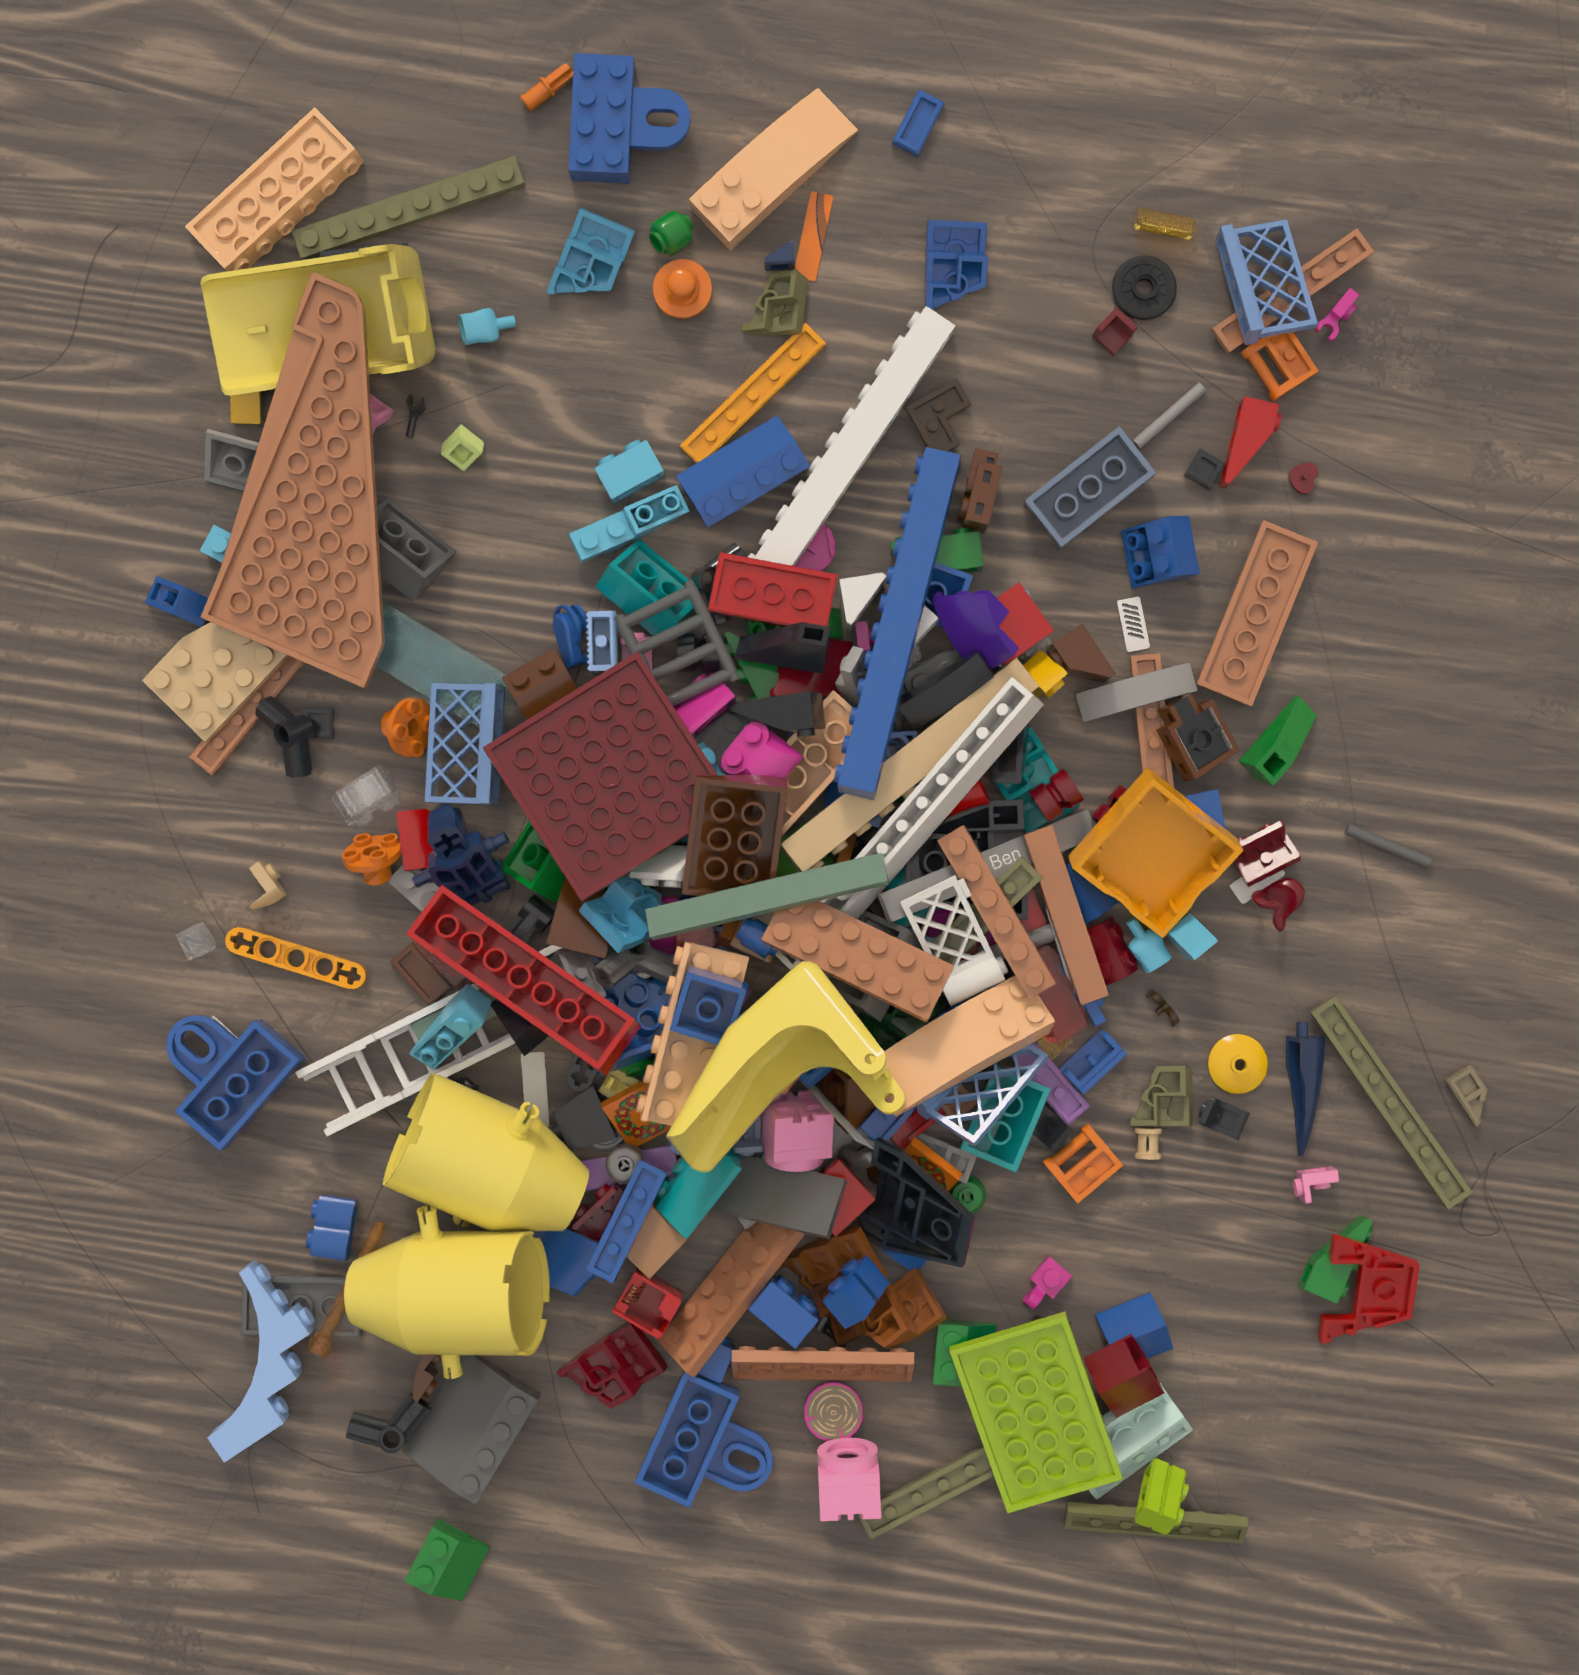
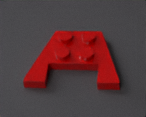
(1382, 1289)

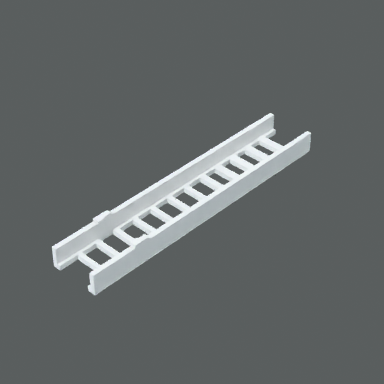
(384, 1035)

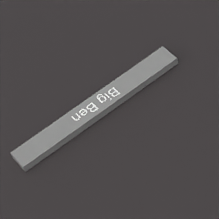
(1068, 831)

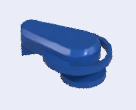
(568, 630)

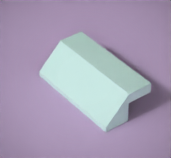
(1143, 1435)

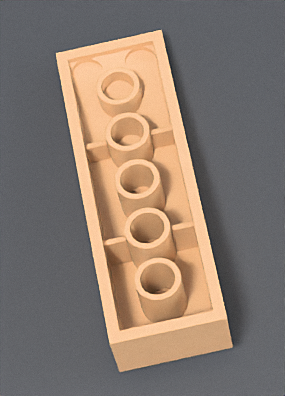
(771, 168)
(819, 761)
(966, 1041)

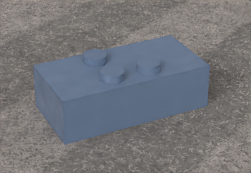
(1089, 488)

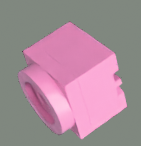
(796, 1132)
(848, 1479)

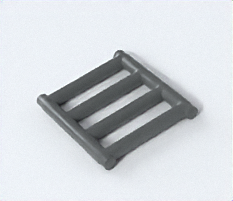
(703, 619)

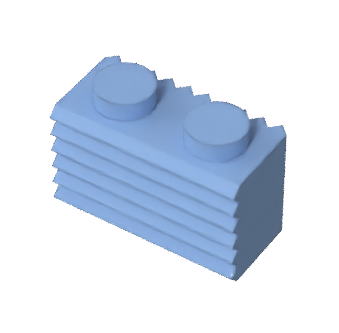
(602, 641)

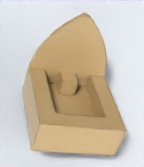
(267, 877)

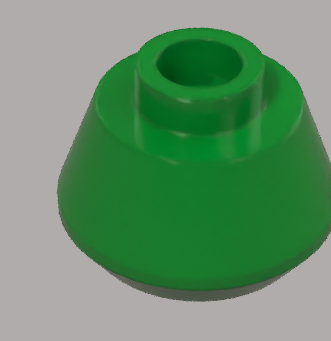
(974, 1187)

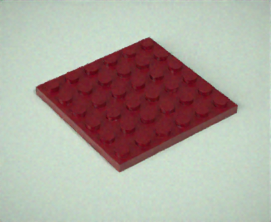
(604, 775)

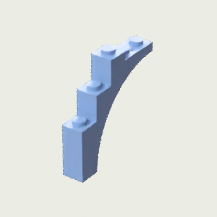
(276, 1366)

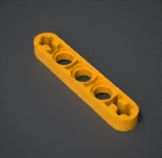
(281, 958)

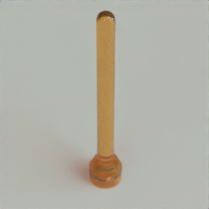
(321, 1342)

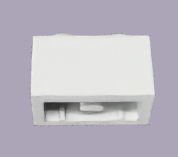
(664, 867)

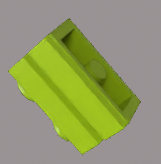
(1161, 1496)

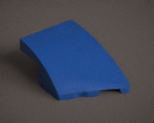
(954, 260)
(567, 1258)

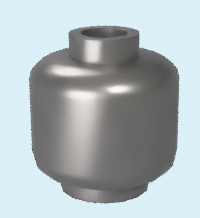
(621, 1153)

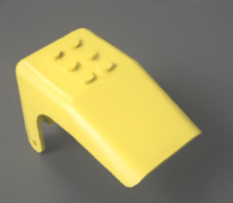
(256, 307)
(781, 1036)

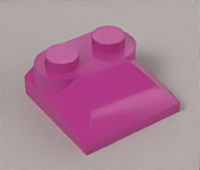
(759, 753)

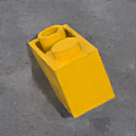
(1046, 674)

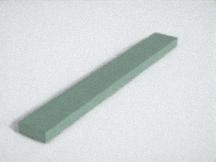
(767, 896)

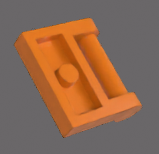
(1288, 357)
(1090, 1170)

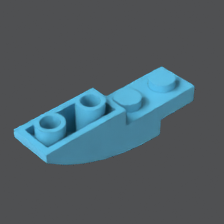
(629, 524)

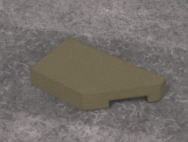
(1469, 1092)

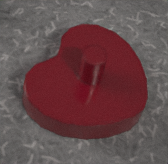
(1303, 477)

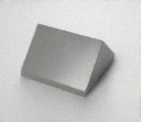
(228, 459)

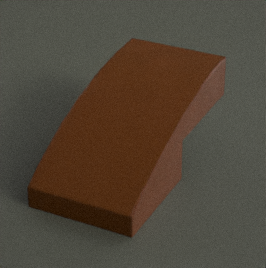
(841, 1334)

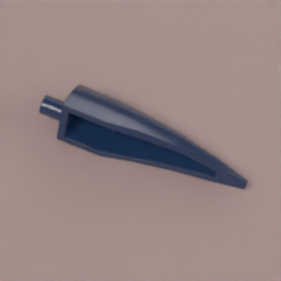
(1305, 1072)

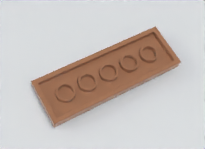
(1256, 613)
(860, 956)
(727, 1294)
(822, 1365)

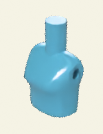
(482, 326)
(1147, 947)

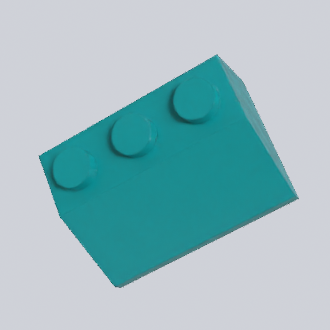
(642, 578)
(1012, 1131)
(691, 1194)

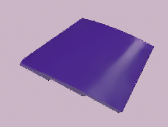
(973, 625)

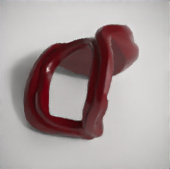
(1283, 897)

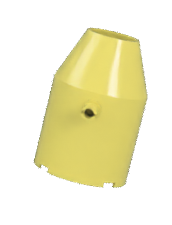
(485, 1161)
(452, 1292)

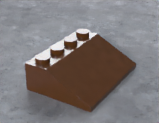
(733, 832)

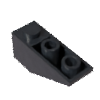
(791, 646)

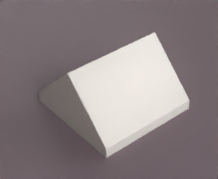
(857, 594)

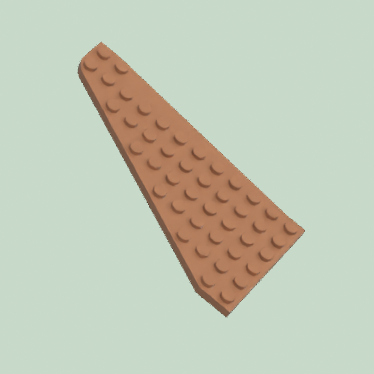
(306, 529)

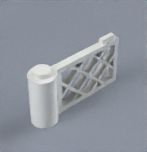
(976, 971)

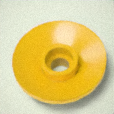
(1223, 1058)

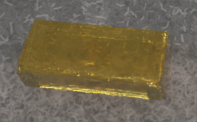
(1164, 223)

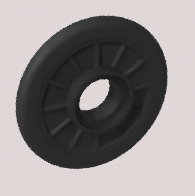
(1157, 274)

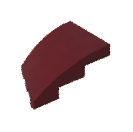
(797, 681)
(615, 1365)

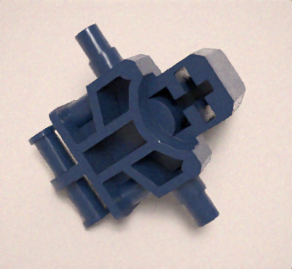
(462, 859)

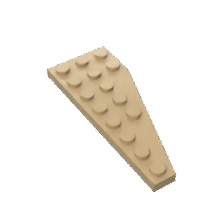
(212, 676)

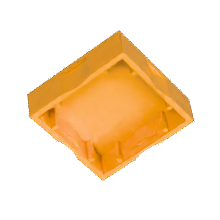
(1155, 852)

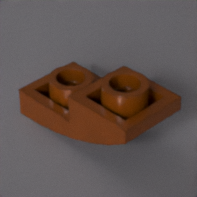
(424, 1377)

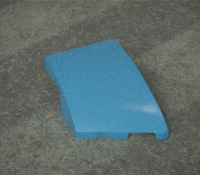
(591, 255)
(622, 913)

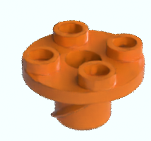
(682, 289)
(407, 727)
(372, 856)

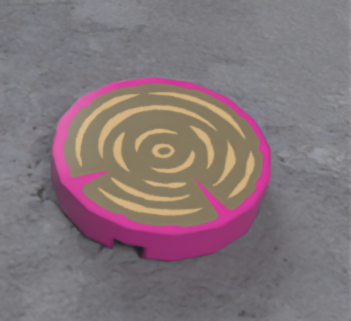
(833, 1411)

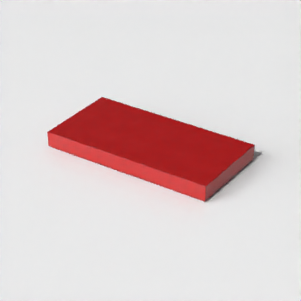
(771, 591)

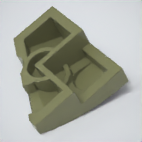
(780, 306)
(1167, 1099)

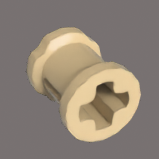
(1153, 1134)

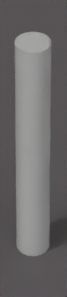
(1169, 415)

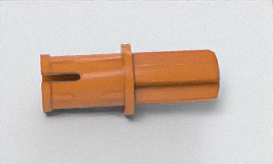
(547, 87)

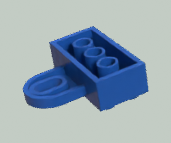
(612, 118)
(234, 1076)
(696, 1443)

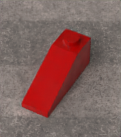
(1251, 429)

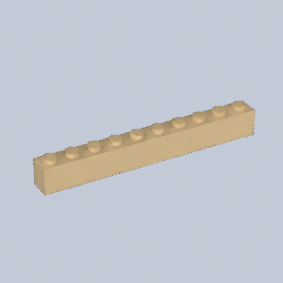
(898, 777)

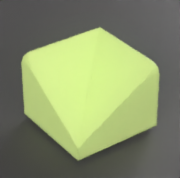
(462, 448)

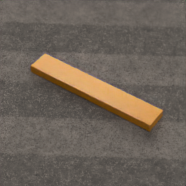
(753, 394)

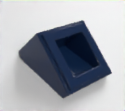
(781, 258)

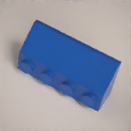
(742, 471)

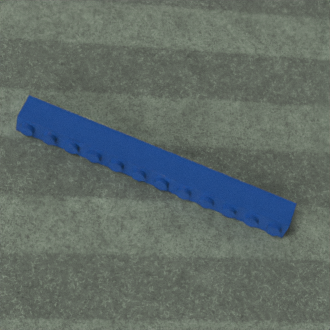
(899, 623)

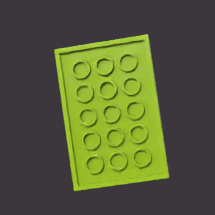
(1036, 1412)

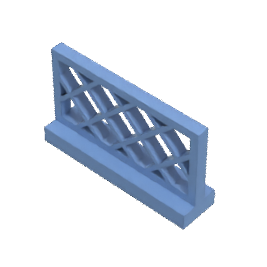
(1240, 279)
(491, 727)
(929, 1108)

